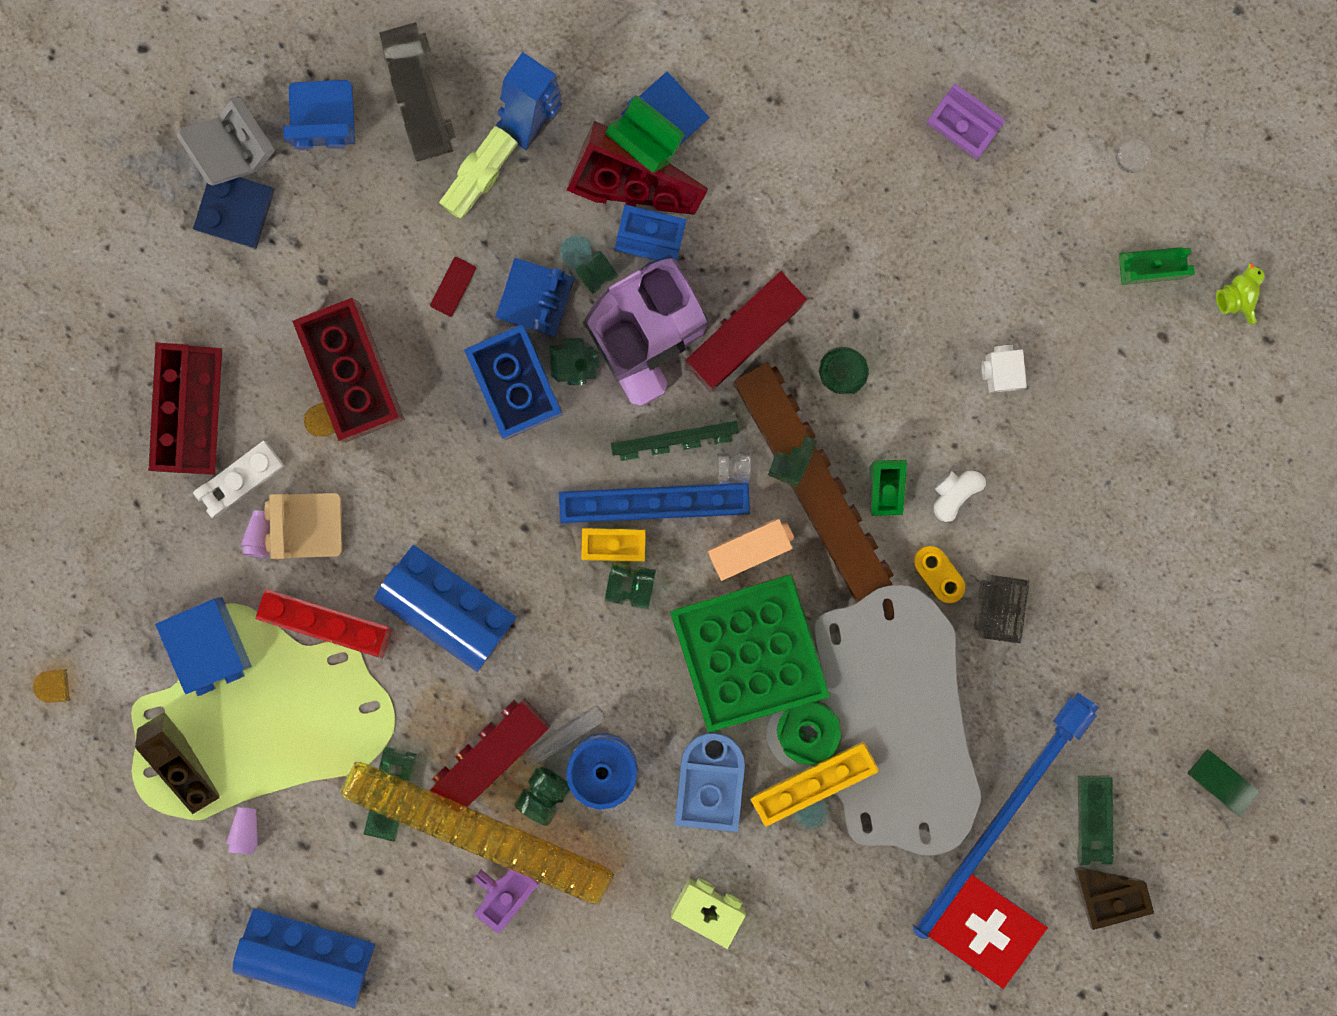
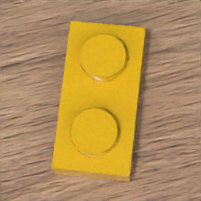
(613, 544)

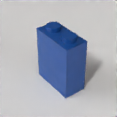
(204, 646)

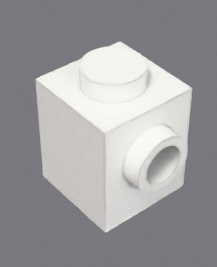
(1004, 369)

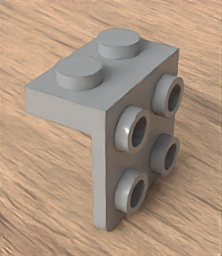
(227, 145)

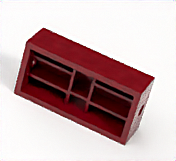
(745, 331)

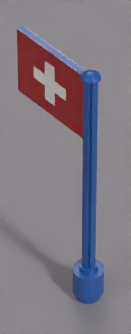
(974, 917)

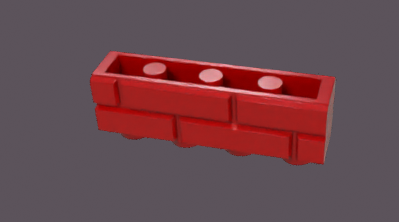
(323, 623)

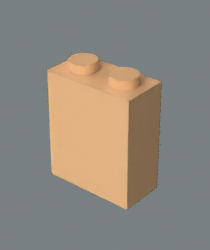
(751, 548)

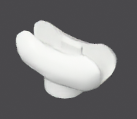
(955, 492)

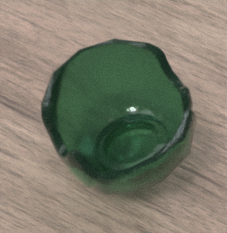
(843, 370)

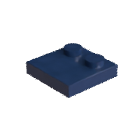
(234, 211)

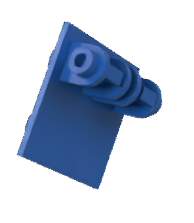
(674, 104)
(535, 297)

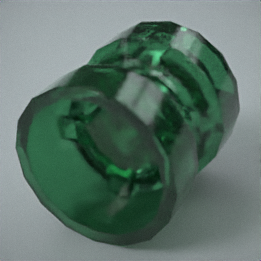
(596, 272)

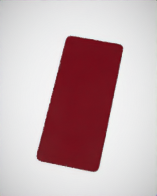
(452, 286)

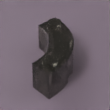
(414, 86)

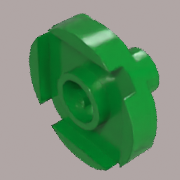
(817, 748)

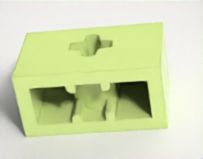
(716, 926)

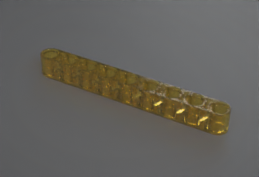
(476, 832)

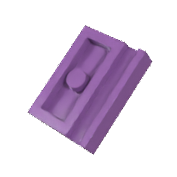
(965, 121)

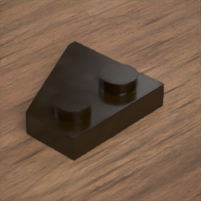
(1112, 897)

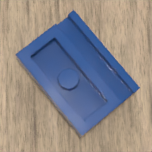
(649, 234)

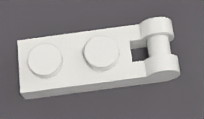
(239, 479)

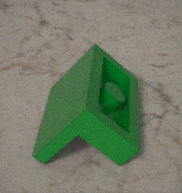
(646, 135)

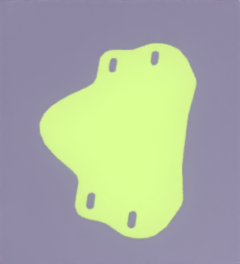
(274, 727)

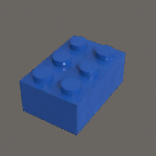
(513, 382)

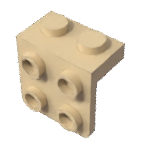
(304, 525)

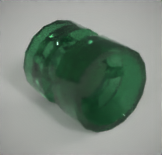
(641, 587)
(542, 796)

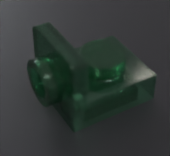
(792, 467)

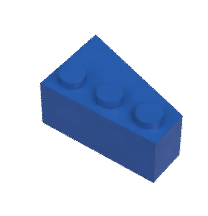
(529, 99)

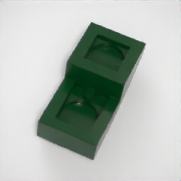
(1223, 782)

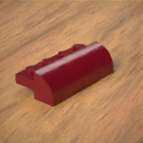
(185, 409)

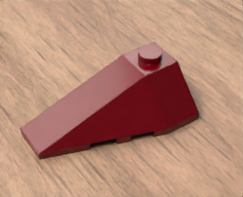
(612, 174)

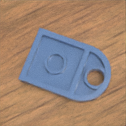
(709, 785)

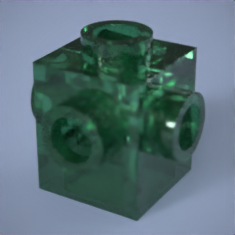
(573, 361)

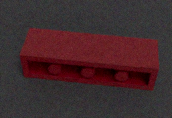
(492, 754)

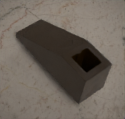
(175, 762)

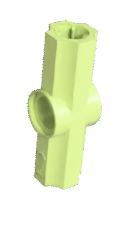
(478, 173)

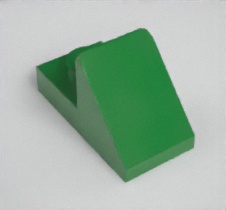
(887, 487)

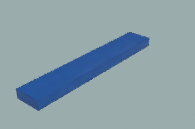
(654, 503)

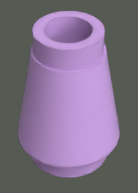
(255, 536)
(243, 832)

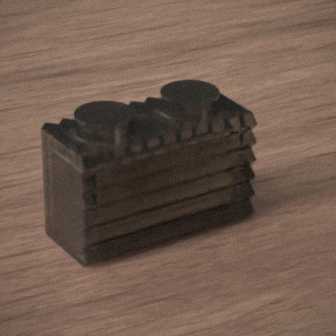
(1002, 608)

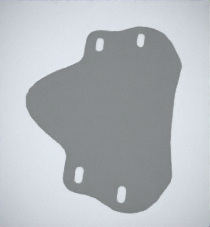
(901, 697)

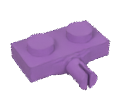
(503, 897)

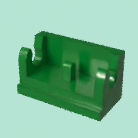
(1155, 265)

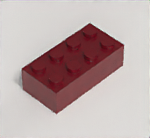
(348, 370)

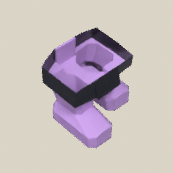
(645, 325)

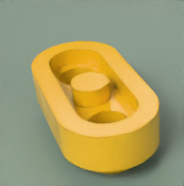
(939, 575)

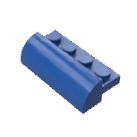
(444, 608)
(303, 958)

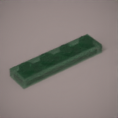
(688, 438)

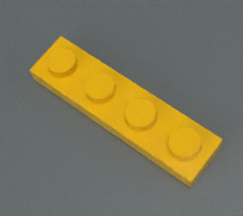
(814, 784)

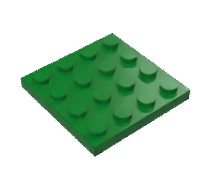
(750, 653)

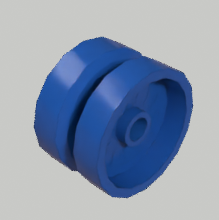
(593, 788)

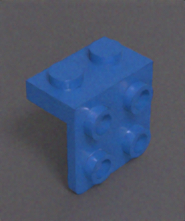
(320, 115)

